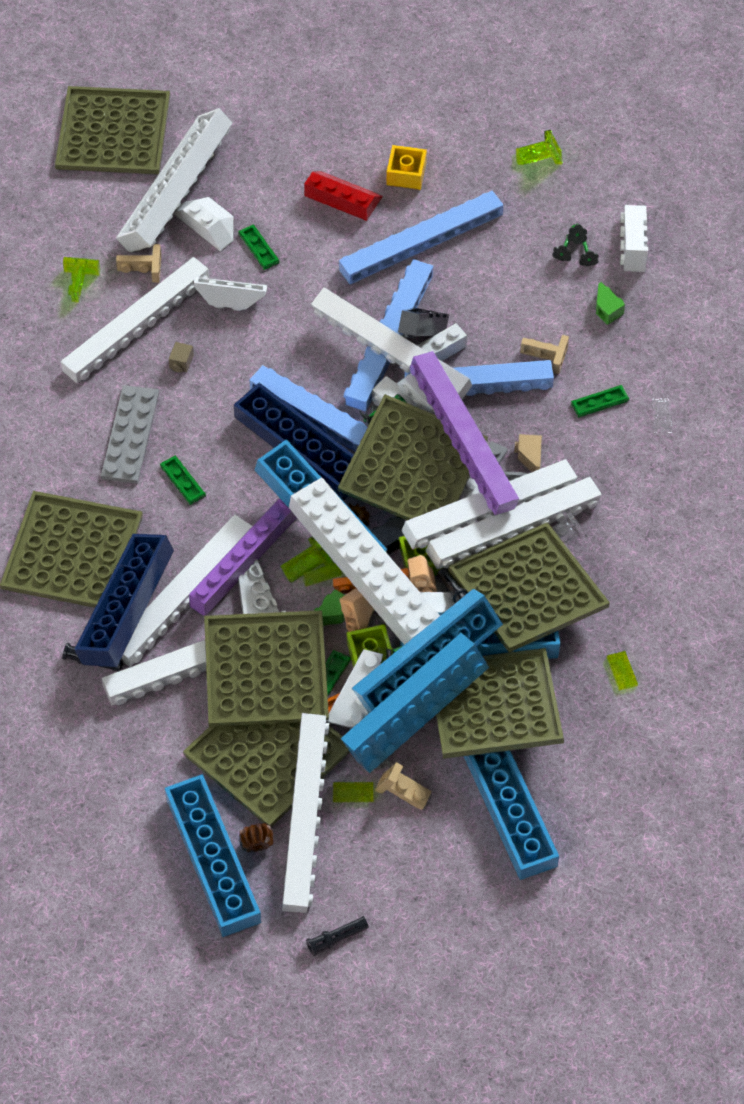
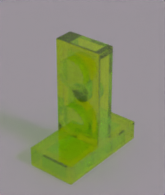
(540, 151)
(79, 268)
(306, 561)

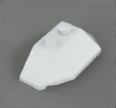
(208, 221)
(229, 293)

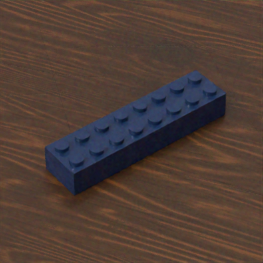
(277, 421)
(124, 600)

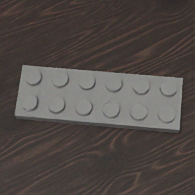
(130, 434)

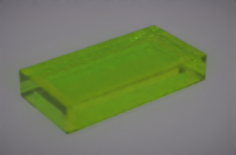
(321, 574)
(622, 670)
(353, 792)

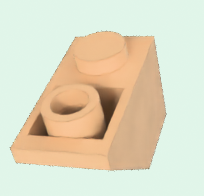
(355, 610)

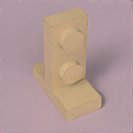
(142, 263)
(547, 351)
(403, 787)

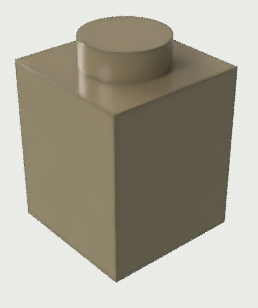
(181, 357)

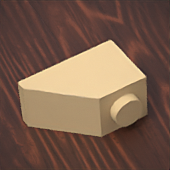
(529, 451)

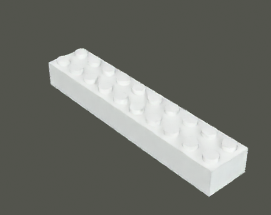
(174, 181)
(362, 560)

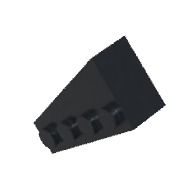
(422, 322)

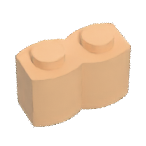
(421, 574)

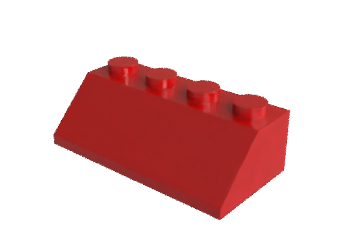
(341, 194)

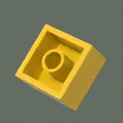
(406, 167)

